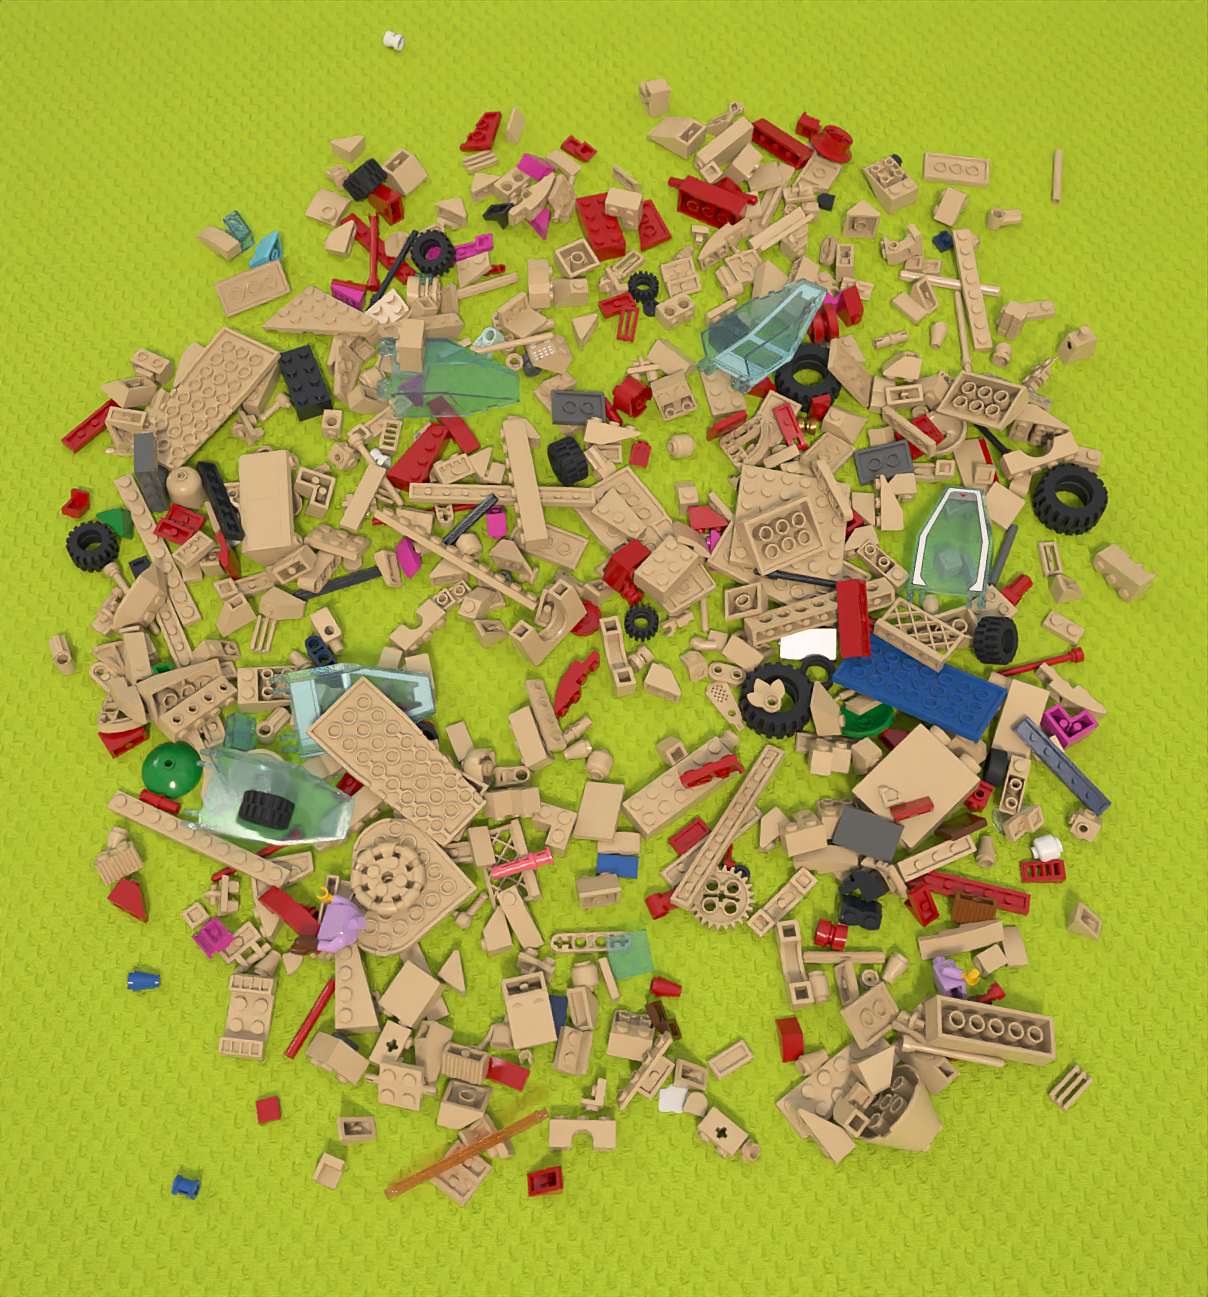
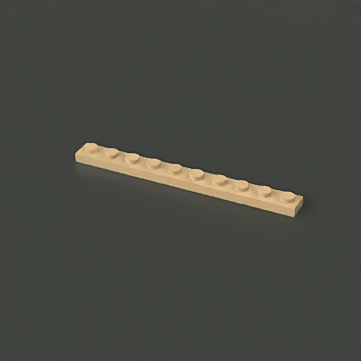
(478, 493)
(158, 550)
(463, 561)
(183, 657)
(727, 828)
(201, 842)

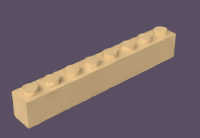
(524, 484)

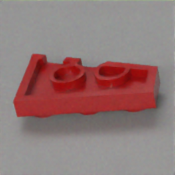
(484, 134)
(652, 227)
(719, 769)

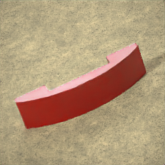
(290, 912)

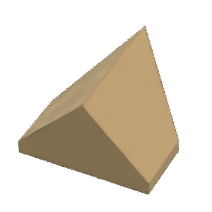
(875, 1070)

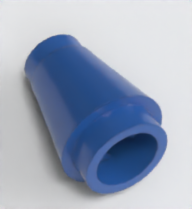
(142, 981)

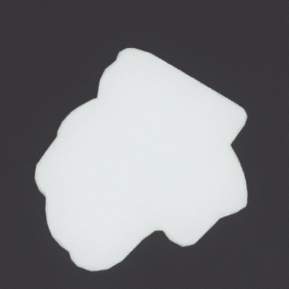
(672, 1099)

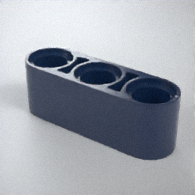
(320, 653)

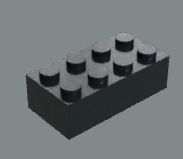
(304, 383)

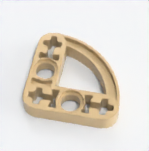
(730, 444)
(114, 722)

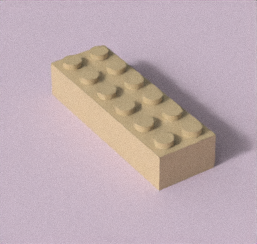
(666, 797)
(989, 1030)

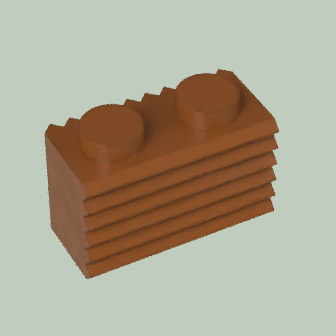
(972, 908)

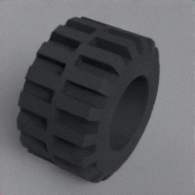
(364, 179)
(424, 244)
(567, 461)
(89, 534)
(995, 640)
(266, 809)

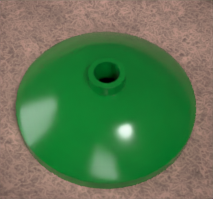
(869, 723)
(176, 779)

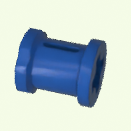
(186, 1187)

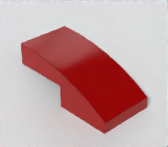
(578, 150)
(507, 1074)

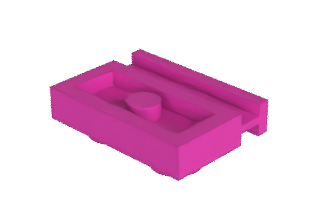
(213, 937)

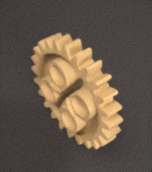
(719, 916)

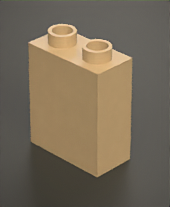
(916, 770)

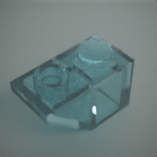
(238, 229)

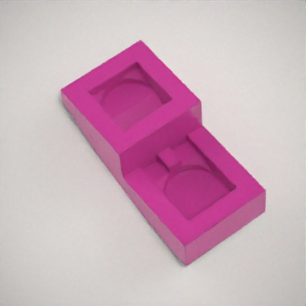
(407, 557)

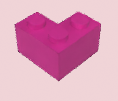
(1067, 729)

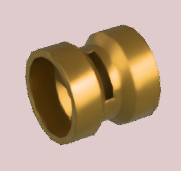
(810, 427)

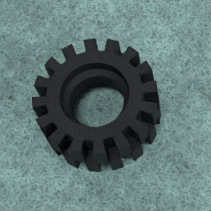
(643, 279)
(638, 632)

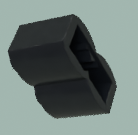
(855, 912)

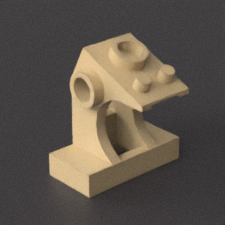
(905, 249)

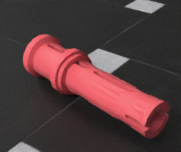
(532, 862)

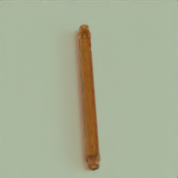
(466, 1153)

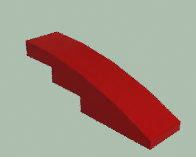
(460, 434)

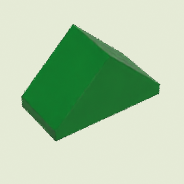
(119, 521)

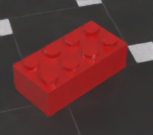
(710, 203)
(600, 229)

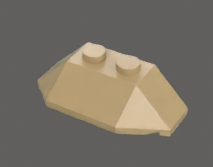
(142, 600)

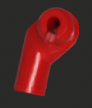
(496, 269)

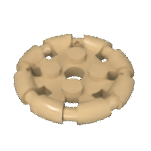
(376, 872)

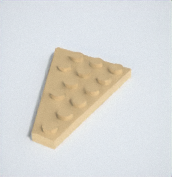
(321, 314)

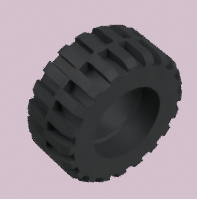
(811, 358)
(1078, 482)
(777, 723)

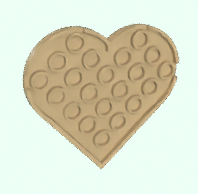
(442, 892)

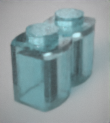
(239, 732)

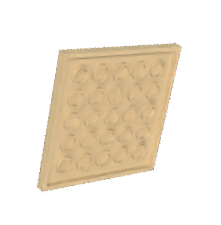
(767, 488)

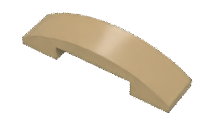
(373, 428)
(934, 472)
(248, 586)
(782, 902)

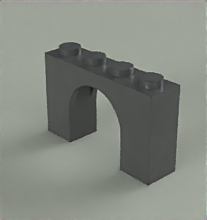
(149, 473)

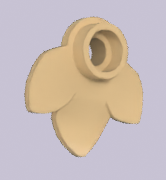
(765, 693)

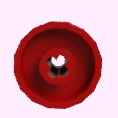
(824, 325)

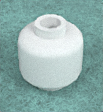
(1046, 848)

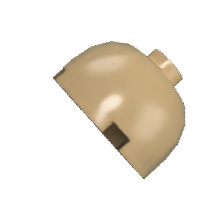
(480, 764)

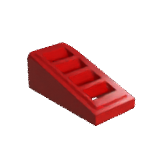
(1051, 864)

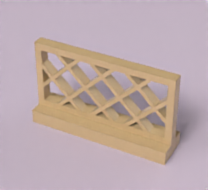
(910, 643)
(522, 850)

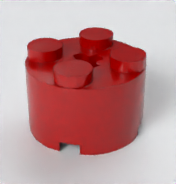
(631, 397)

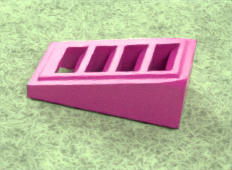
(349, 296)

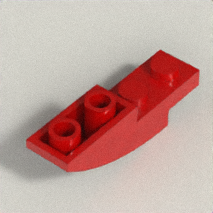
(570, 685)

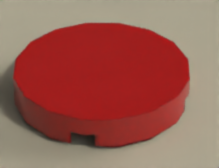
(590, 622)

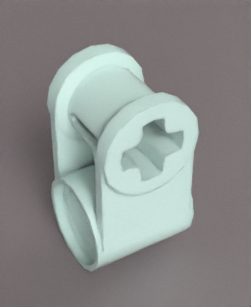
(485, 339)

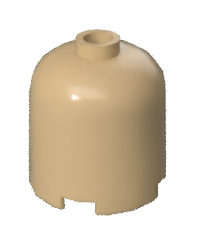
(186, 488)

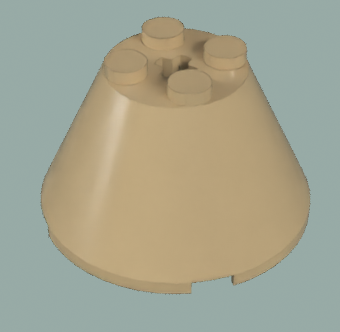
(902, 1114)

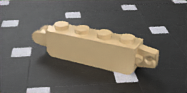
(366, 807)

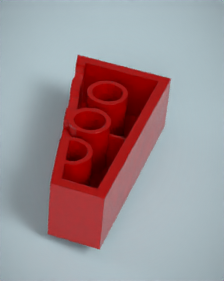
(420, 457)

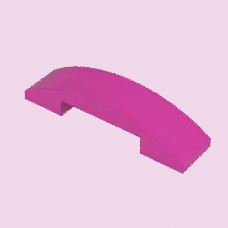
(481, 244)

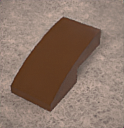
(659, 1019)

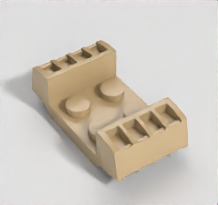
(248, 1016)

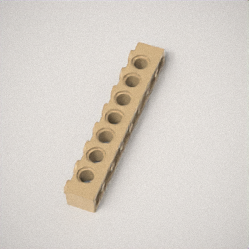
(810, 613)

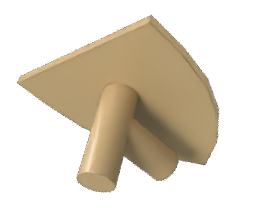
(395, 243)

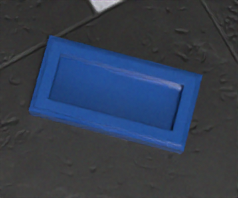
(620, 865)

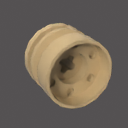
(417, 290)

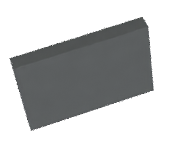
(576, 407)
(883, 460)
(868, 834)

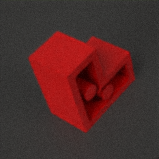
(624, 564)

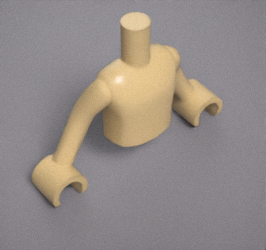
(501, 1038)

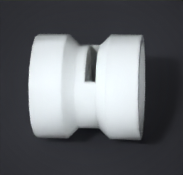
(393, 40)
(382, 460)

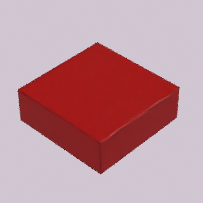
(268, 1110)

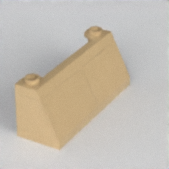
(267, 506)

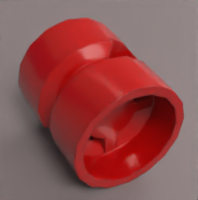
(830, 934)

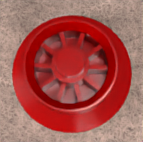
(833, 143)

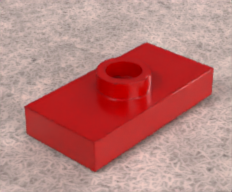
(819, 407)

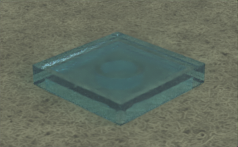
(629, 954)

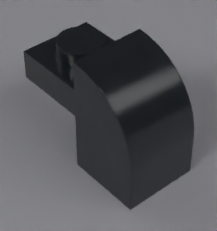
(868, 881)

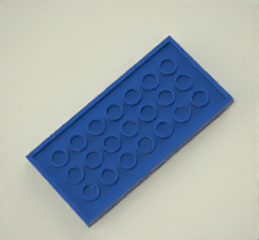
(944, 699)

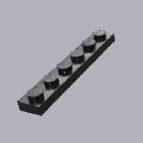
(220, 501)

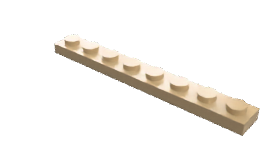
(971, 290)

